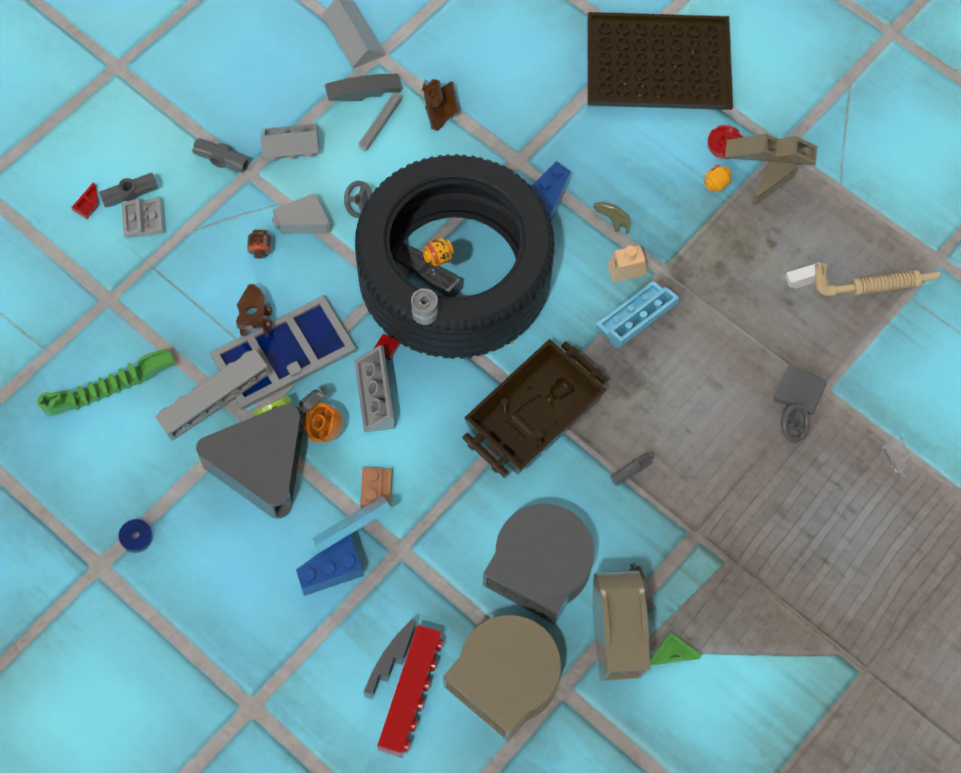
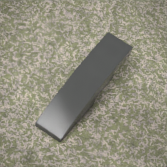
(362, 86)
(393, 654)

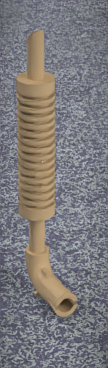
(871, 284)

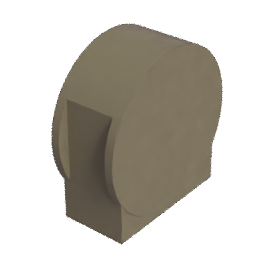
(620, 625)
(506, 672)

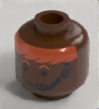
(259, 243)

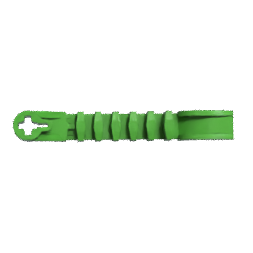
(66, 400)

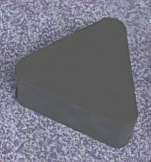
(258, 458)

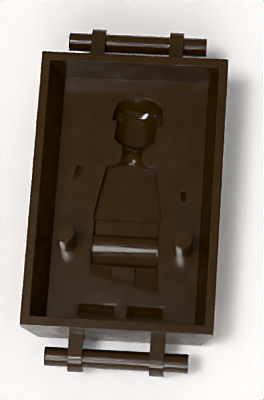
(534, 407)

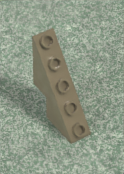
(768, 148)

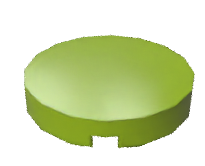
(284, 400)

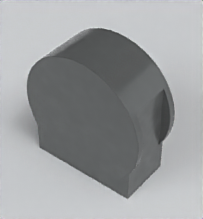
(541, 560)

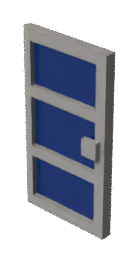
(294, 350)

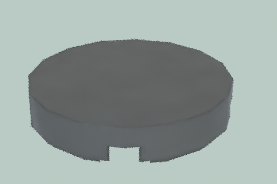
(312, 399)

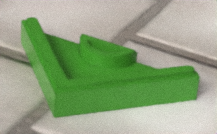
(673, 651)

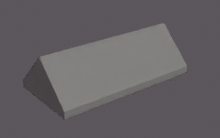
(352, 33)
(374, 391)

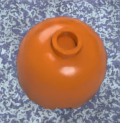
(323, 423)

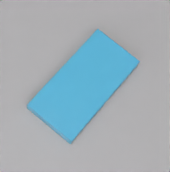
(351, 523)

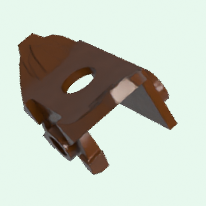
(443, 98)
(250, 299)

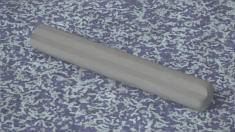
(380, 121)

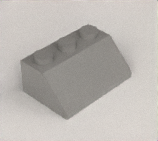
(289, 141)

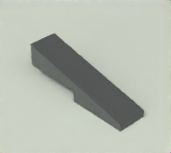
(436, 277)

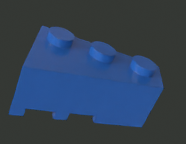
(552, 186)
(330, 567)

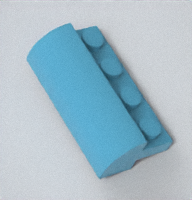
(637, 314)

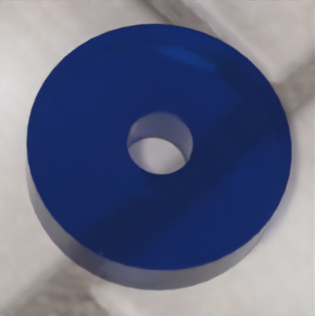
(129, 529)

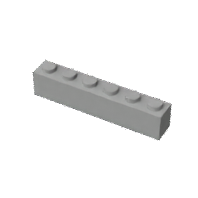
(213, 394)

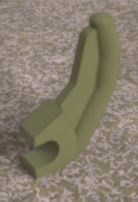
(618, 216)

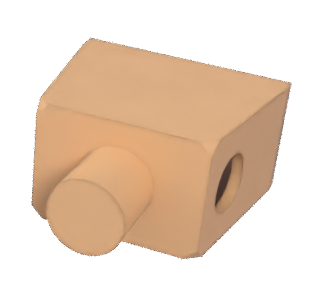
(627, 264)

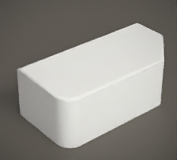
(801, 277)

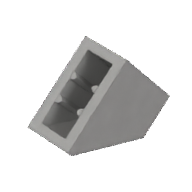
(301, 217)

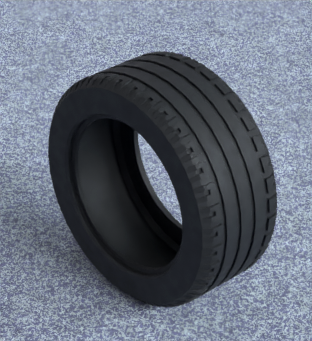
(457, 189)

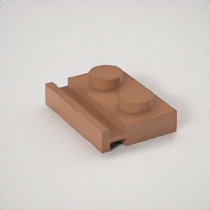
(375, 483)

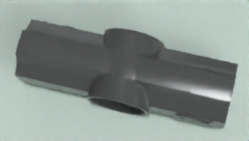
(220, 155)
(138, 186)

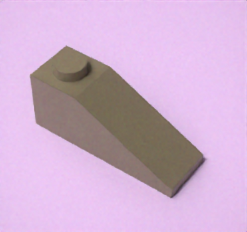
(774, 177)

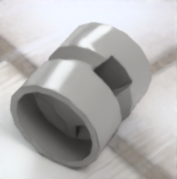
(424, 306)

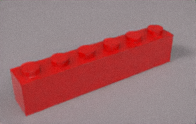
(409, 691)

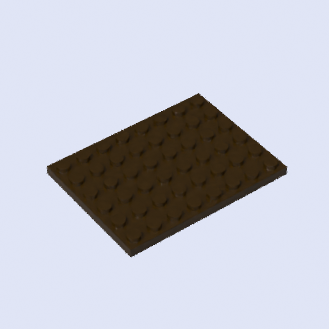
(659, 61)

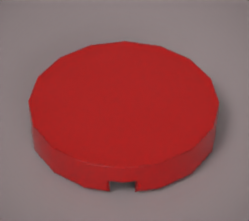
(718, 139)

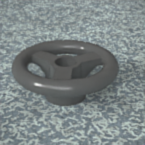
(359, 199)
(793, 422)

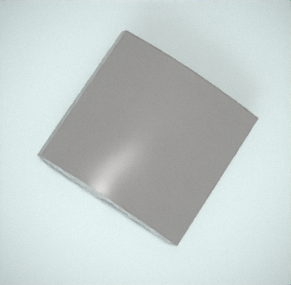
(143, 217)

